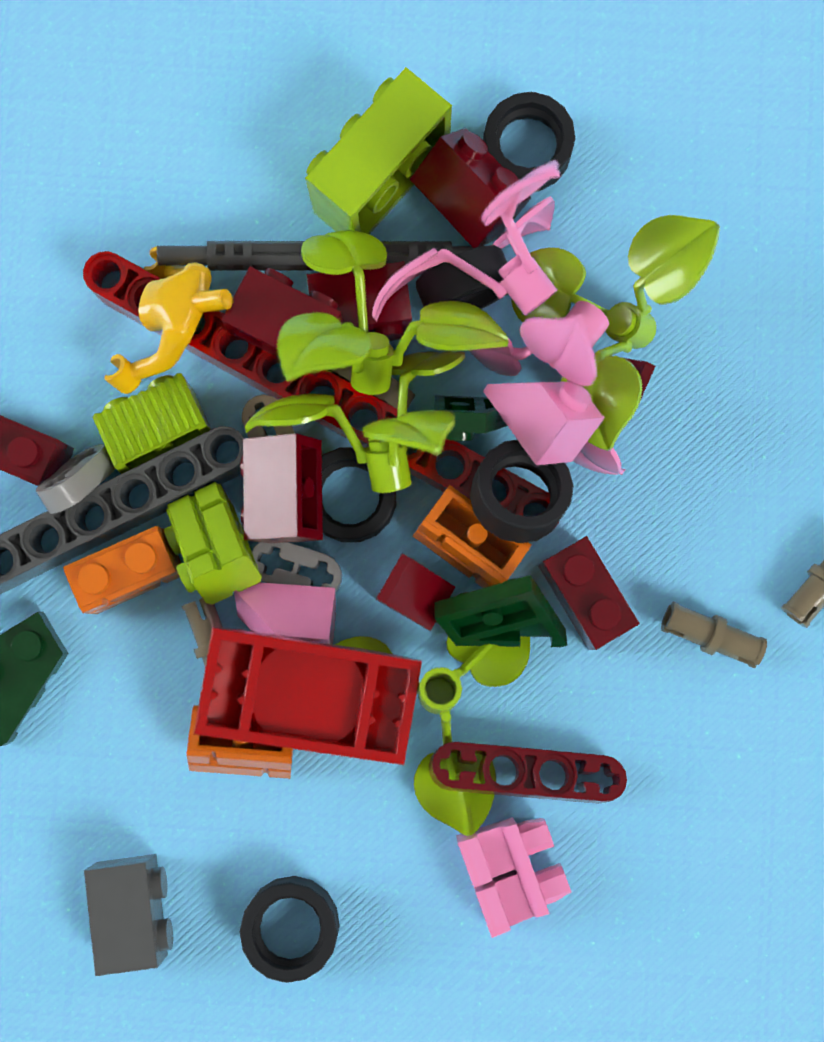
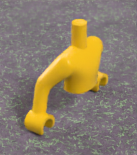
(175, 309)

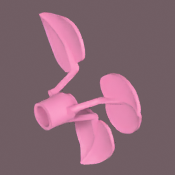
(521, 275)
(568, 349)

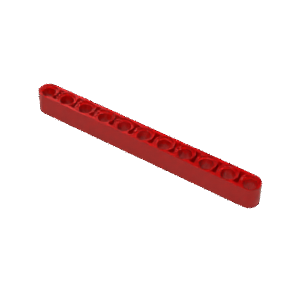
(253, 369)

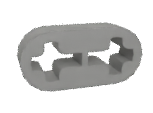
(75, 479)
(300, 557)

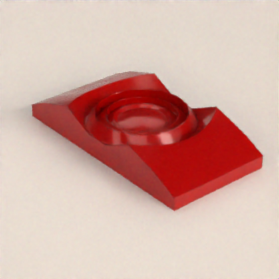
(307, 695)

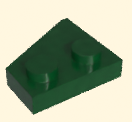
(471, 416)
(500, 615)
(27, 660)

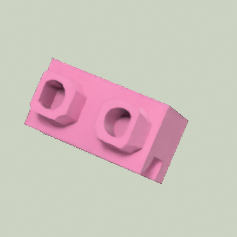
(504, 875)

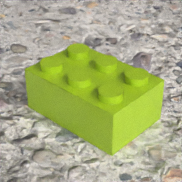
(377, 154)

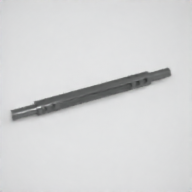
(278, 254)

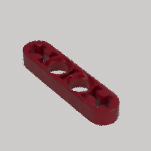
(527, 778)

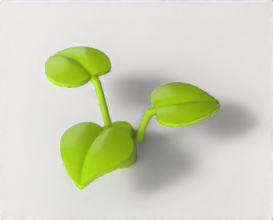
(670, 260)
(322, 343)
(387, 437)
(438, 695)

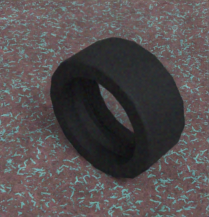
(535, 107)
(449, 283)
(505, 523)
(363, 530)
(281, 968)

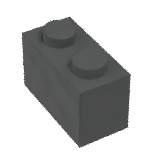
(127, 914)

